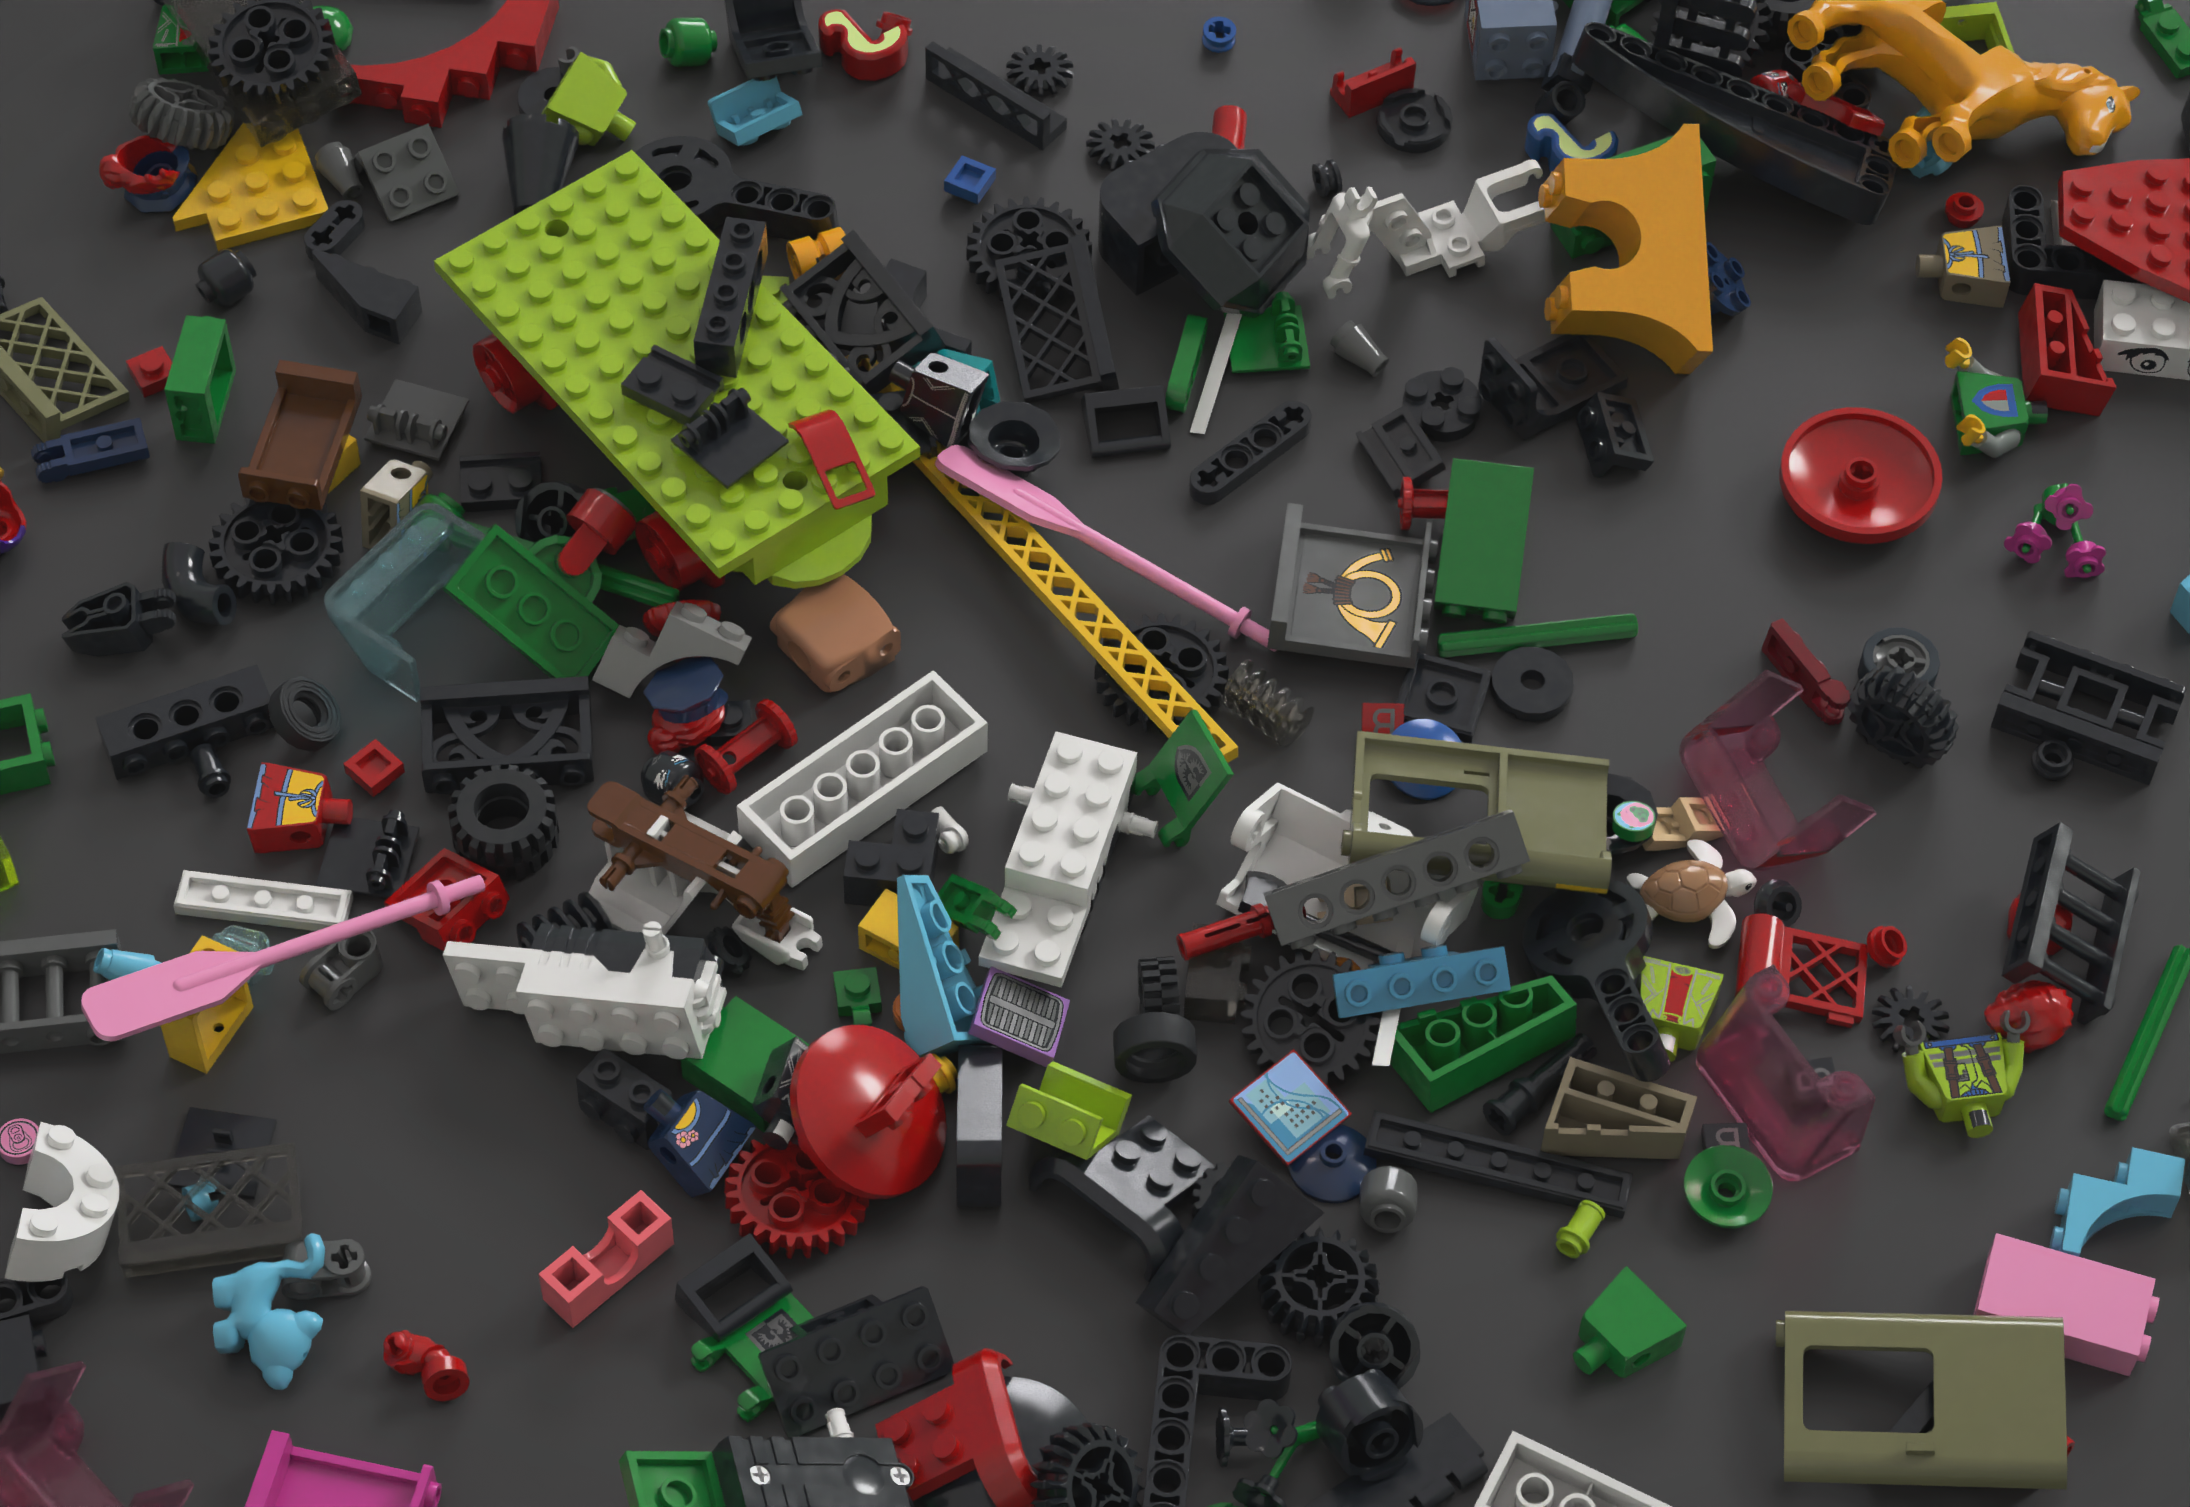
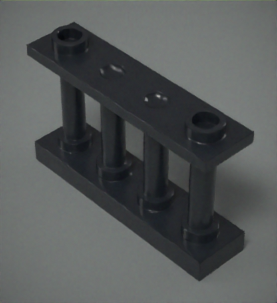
(2036, 923)

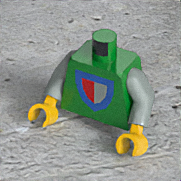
(1987, 406)

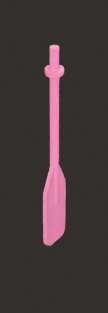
(1046, 511)
(211, 977)

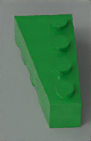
(1481, 1039)

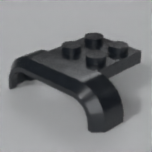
(1133, 1184)

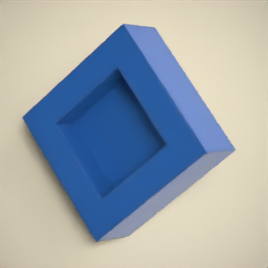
(969, 179)

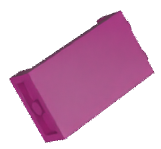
(318, 1479)

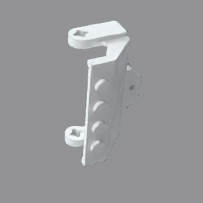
(1302, 839)

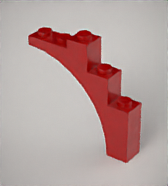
(468, 68)

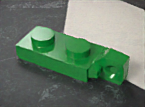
(2166, 34)

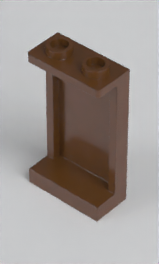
(302, 436)

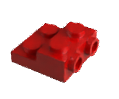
(464, 914)

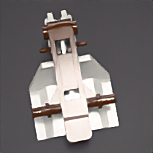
(668, 856)

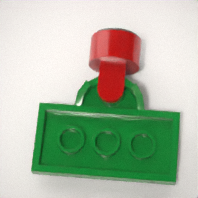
(545, 593)

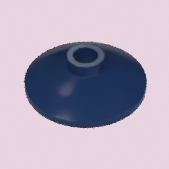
(1333, 1179)

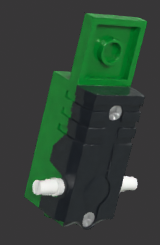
(773, 1472)

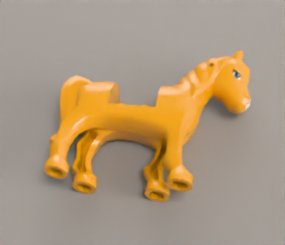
(1963, 91)

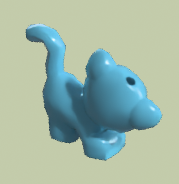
(276, 1337)

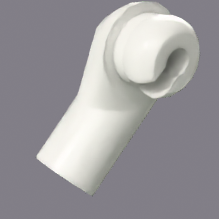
(952, 835)

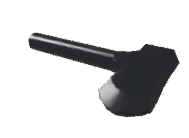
(1262, 882)

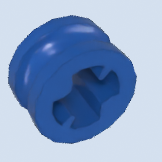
(1222, 25)

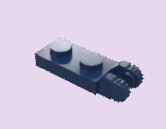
(90, 450)

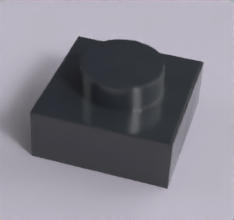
(736, 719)

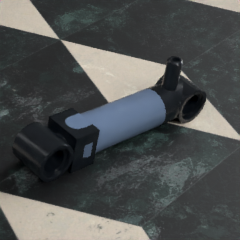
(1562, 78)

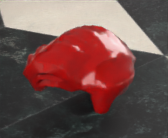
(2046, 1005)

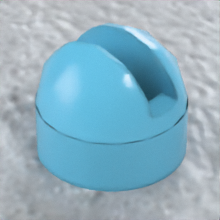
(202, 1200)

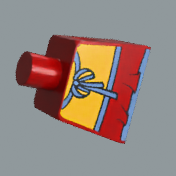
(293, 809)

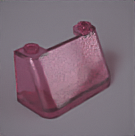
(1767, 1083)

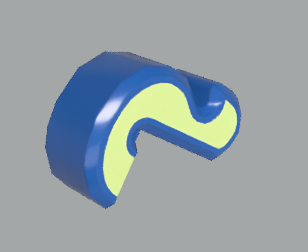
(1551, 139)

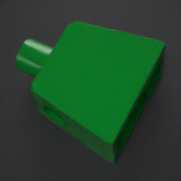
(1627, 1328)

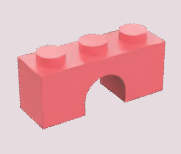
(634, 1239)

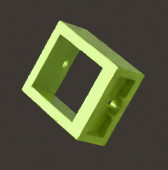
(1979, 23)

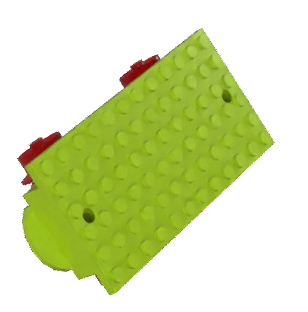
(578, 302)

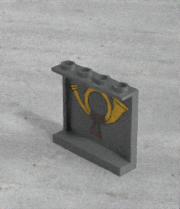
(1352, 593)

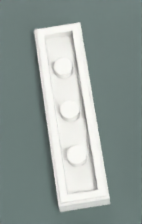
(261, 901)

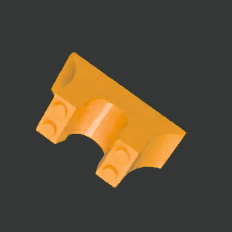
(1657, 222)

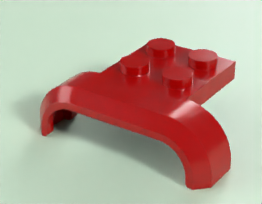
(965, 1431)

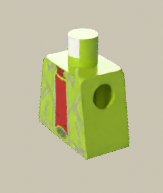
(1678, 1001)

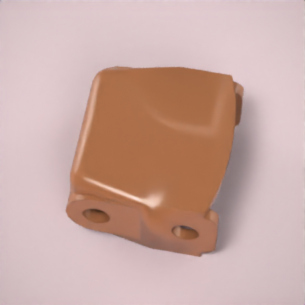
(836, 633)

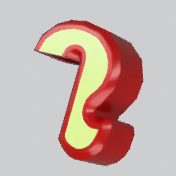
(861, 55)

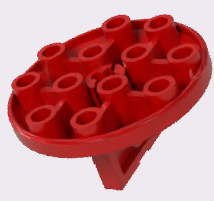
(868, 1111)

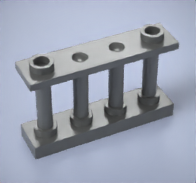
(52, 958)

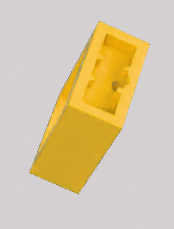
(193, 1037)

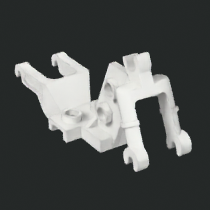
(1429, 236)

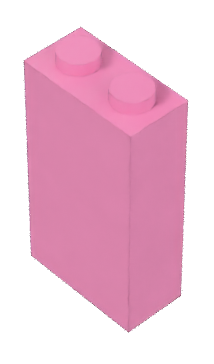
(2099, 1303)

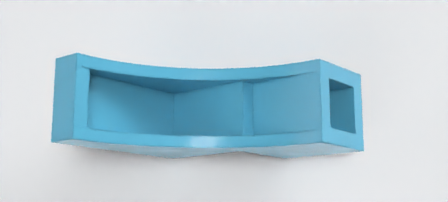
(2141, 1187)

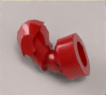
(442, 1375)

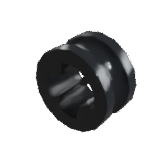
(1327, 178)

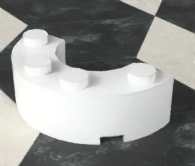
(83, 1199)

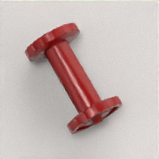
(1420, 503)
(770, 728)

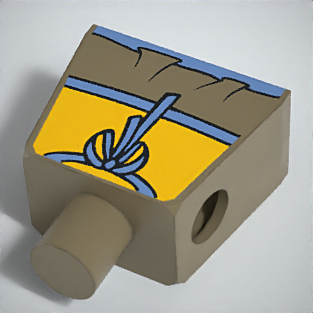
(1969, 266)
(390, 497)

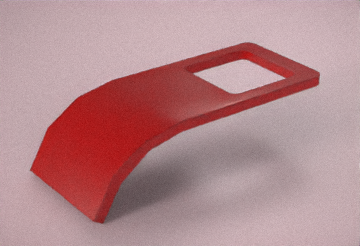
(830, 448)

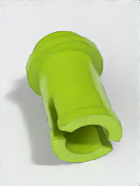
(1575, 1237)

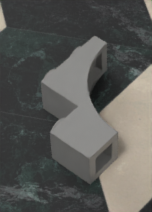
(684, 634)

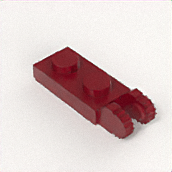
(1796, 662)

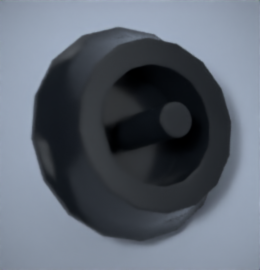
(1779, 900)

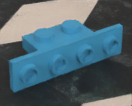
(1420, 980)

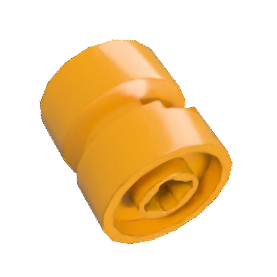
(805, 250)

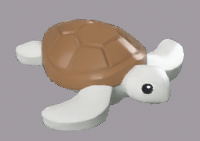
(1695, 890)

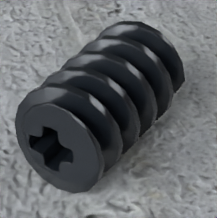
(584, 914)

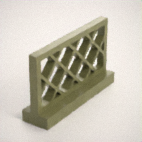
(38, 403)

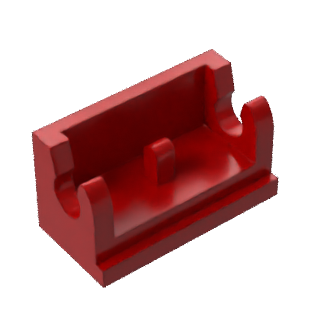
(1373, 86)

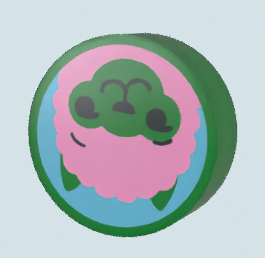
(1633, 821)

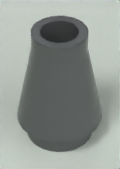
(338, 167)
(1358, 347)

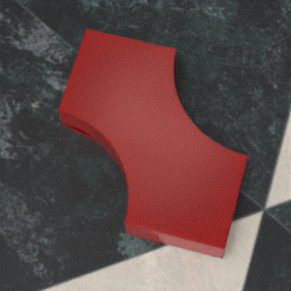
(1839, 109)

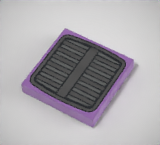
(1019, 1017)

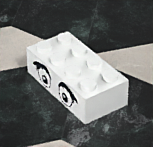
(2142, 330)

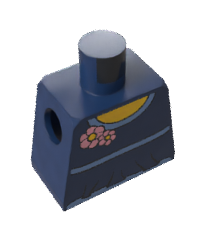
(696, 1138)

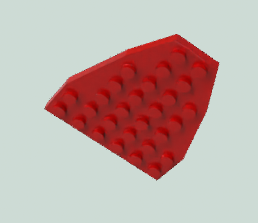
(2132, 219)

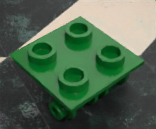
(1271, 339)

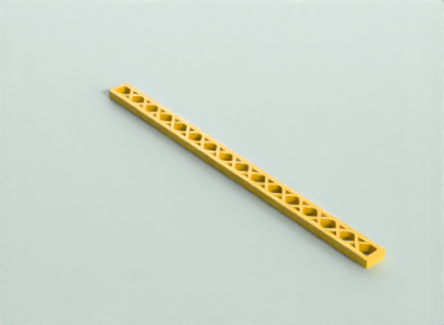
(1066, 607)

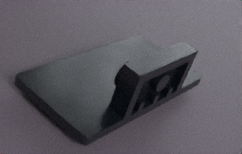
(855, 1358)

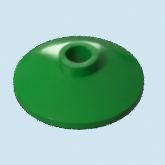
(1733, 1170)

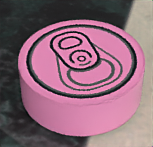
(17, 1140)

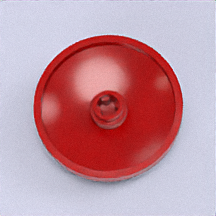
(1860, 475)

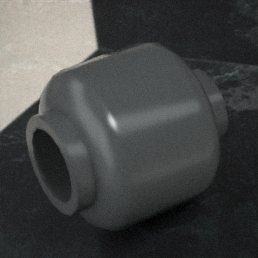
(1388, 1199)

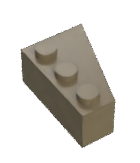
(1616, 1116)

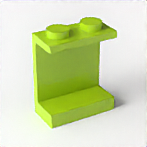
(1070, 1111)

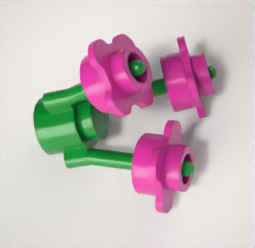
(2062, 507)

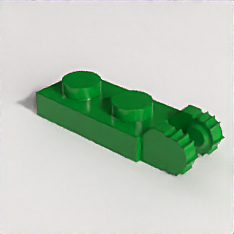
(973, 906)

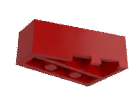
(2058, 354)

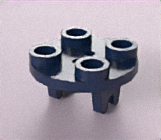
(1725, 283)

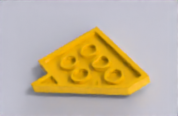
(254, 191)

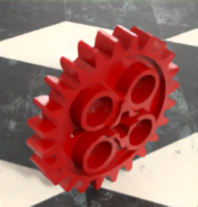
(794, 1194)

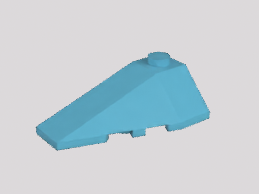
(934, 982)

